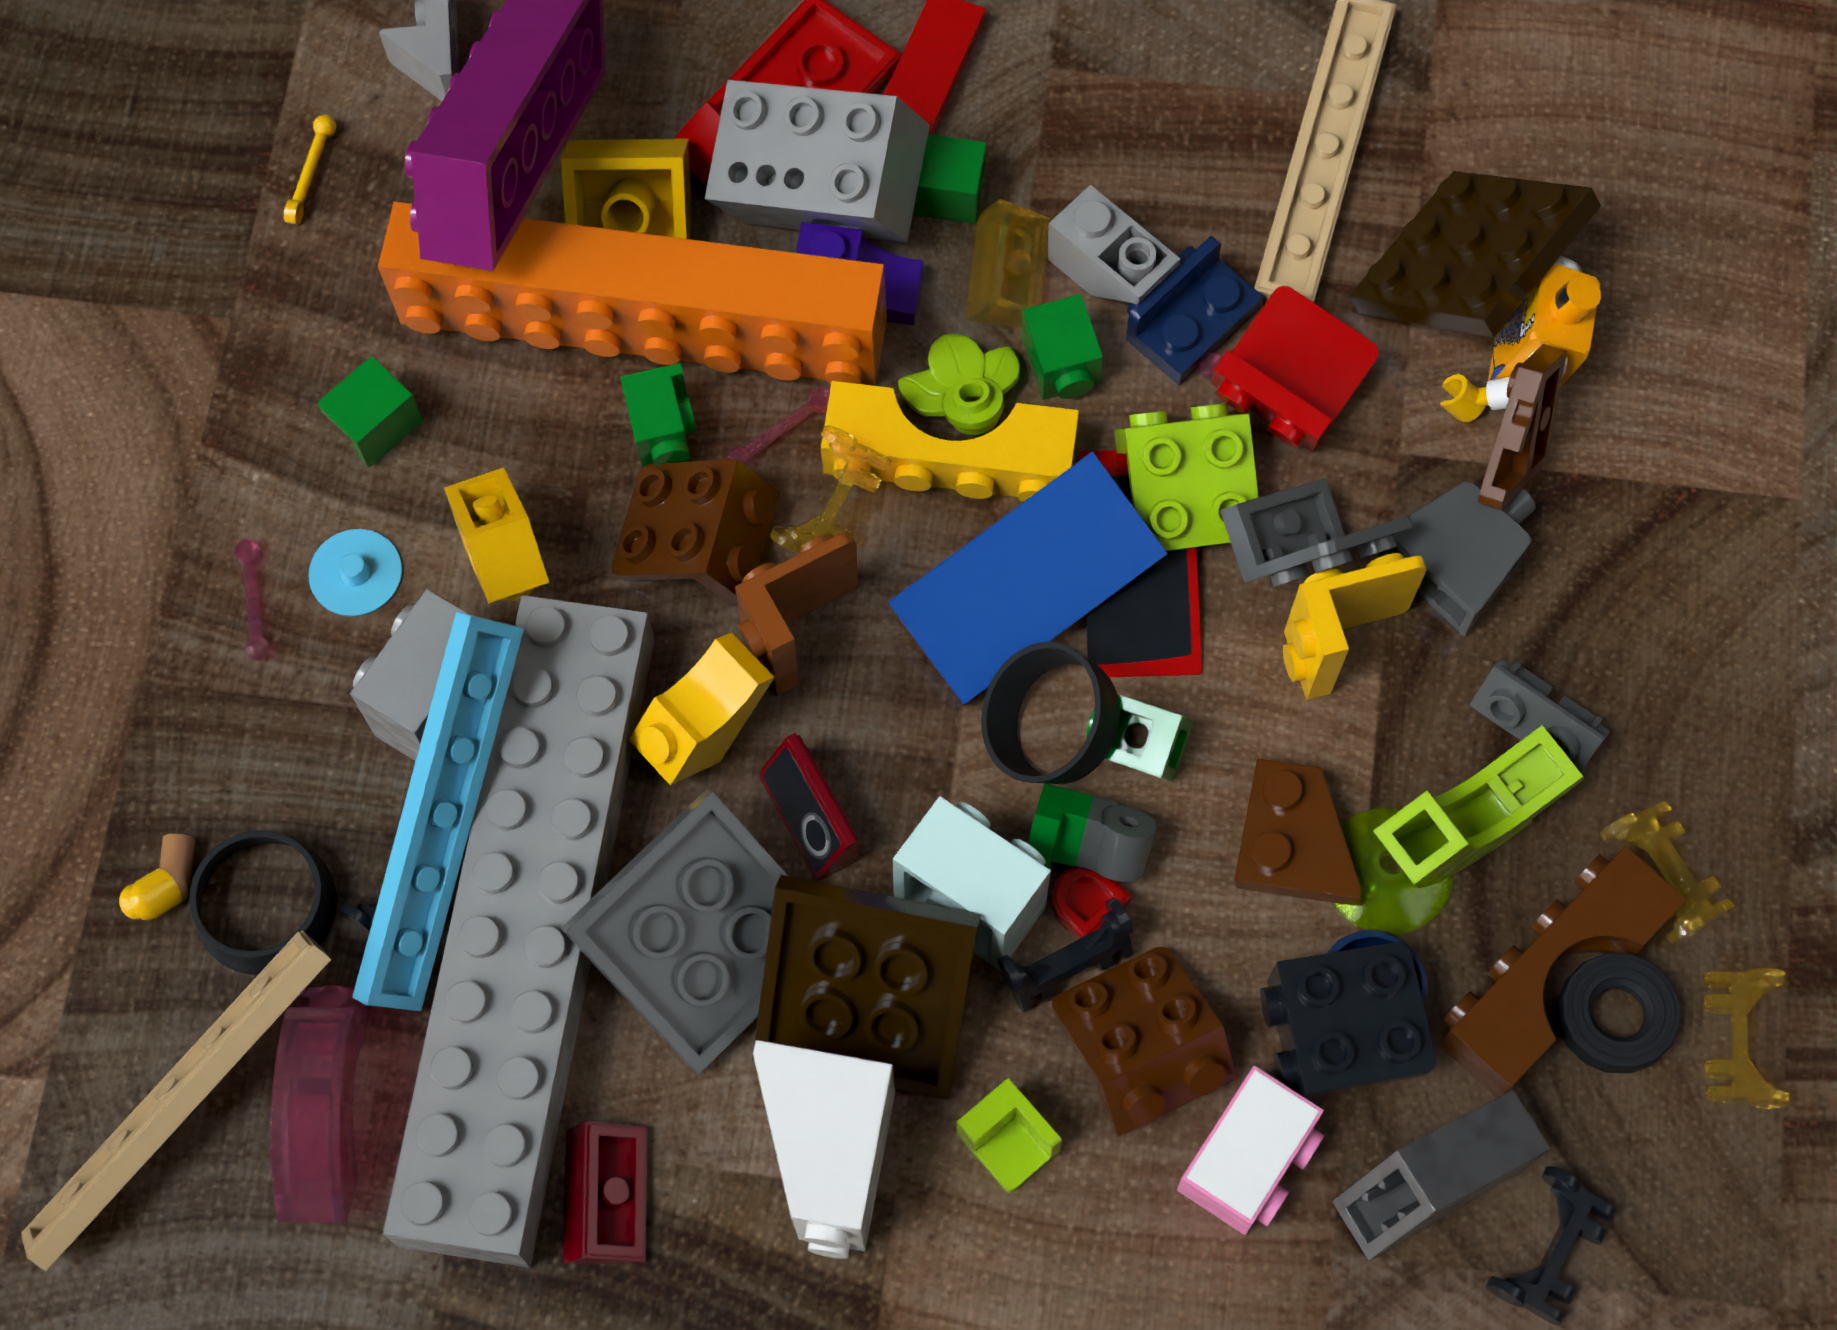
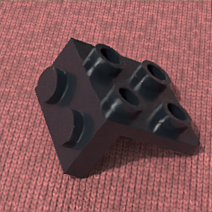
(1348, 1020)

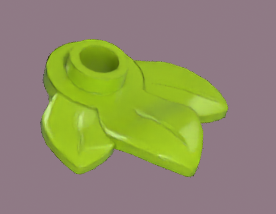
(962, 383)

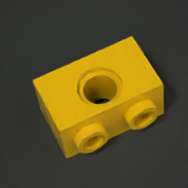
(497, 536)

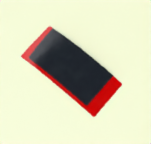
(1154, 618)

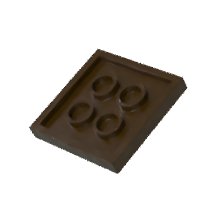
(1474, 252)
(868, 979)

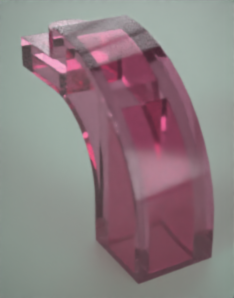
(313, 1106)

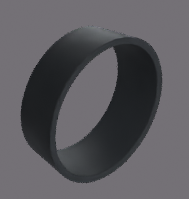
(1004, 702)
(316, 924)

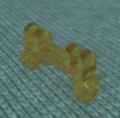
(849, 460)
(1647, 834)
(1744, 993)

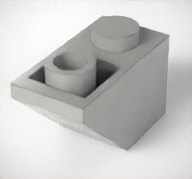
(1107, 250)

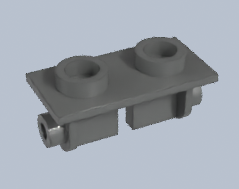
(1520, 705)

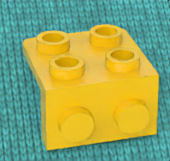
(1340, 601)

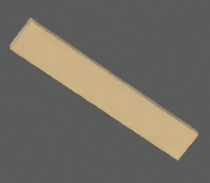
(1325, 147)
(172, 1100)

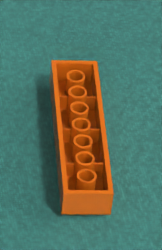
(651, 299)

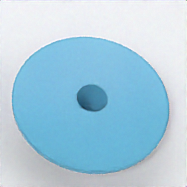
(355, 572)

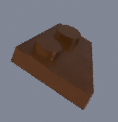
(1526, 427)
(1295, 838)

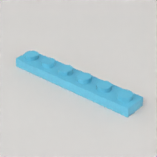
(438, 812)

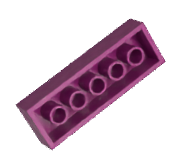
(503, 127)

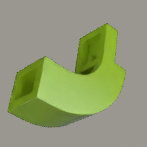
(1455, 829)

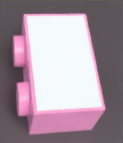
(1251, 1151)

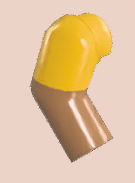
(164, 886)

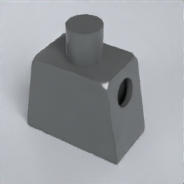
(1466, 551)

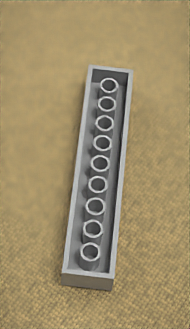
(508, 974)

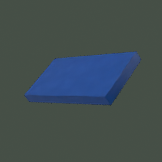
(1027, 577)

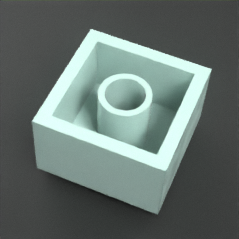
(969, 868)

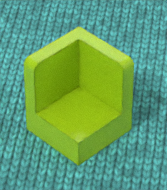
(1008, 1136)

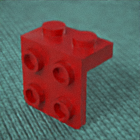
(1294, 368)

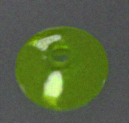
(1389, 900)

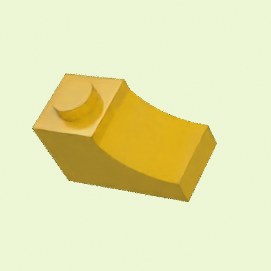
(702, 712)

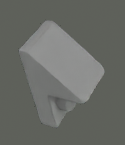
(428, 50)

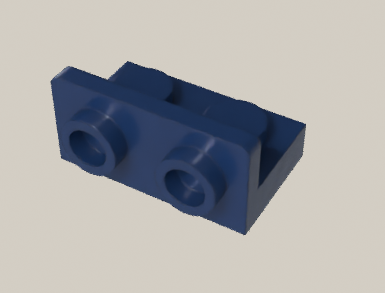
(1191, 312)

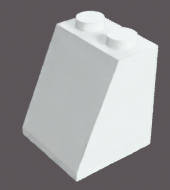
(829, 1139)

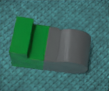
(1092, 834)

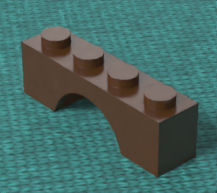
(1507, 1027)

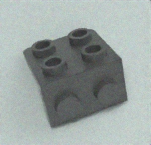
(1297, 527)

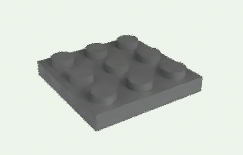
(687, 930)

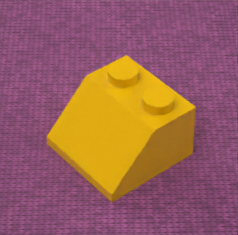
(628, 185)

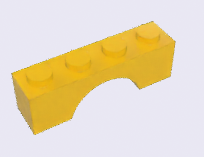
(1011, 460)

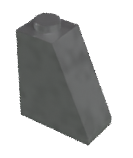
(1440, 1173)

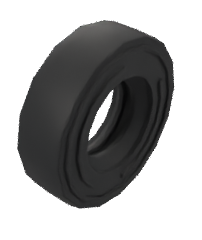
(1646, 985)

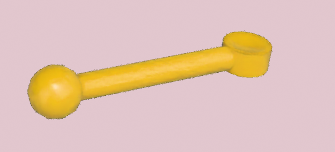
(324, 127)

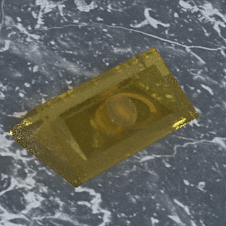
(1007, 264)

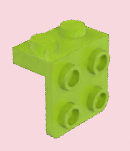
(1188, 472)

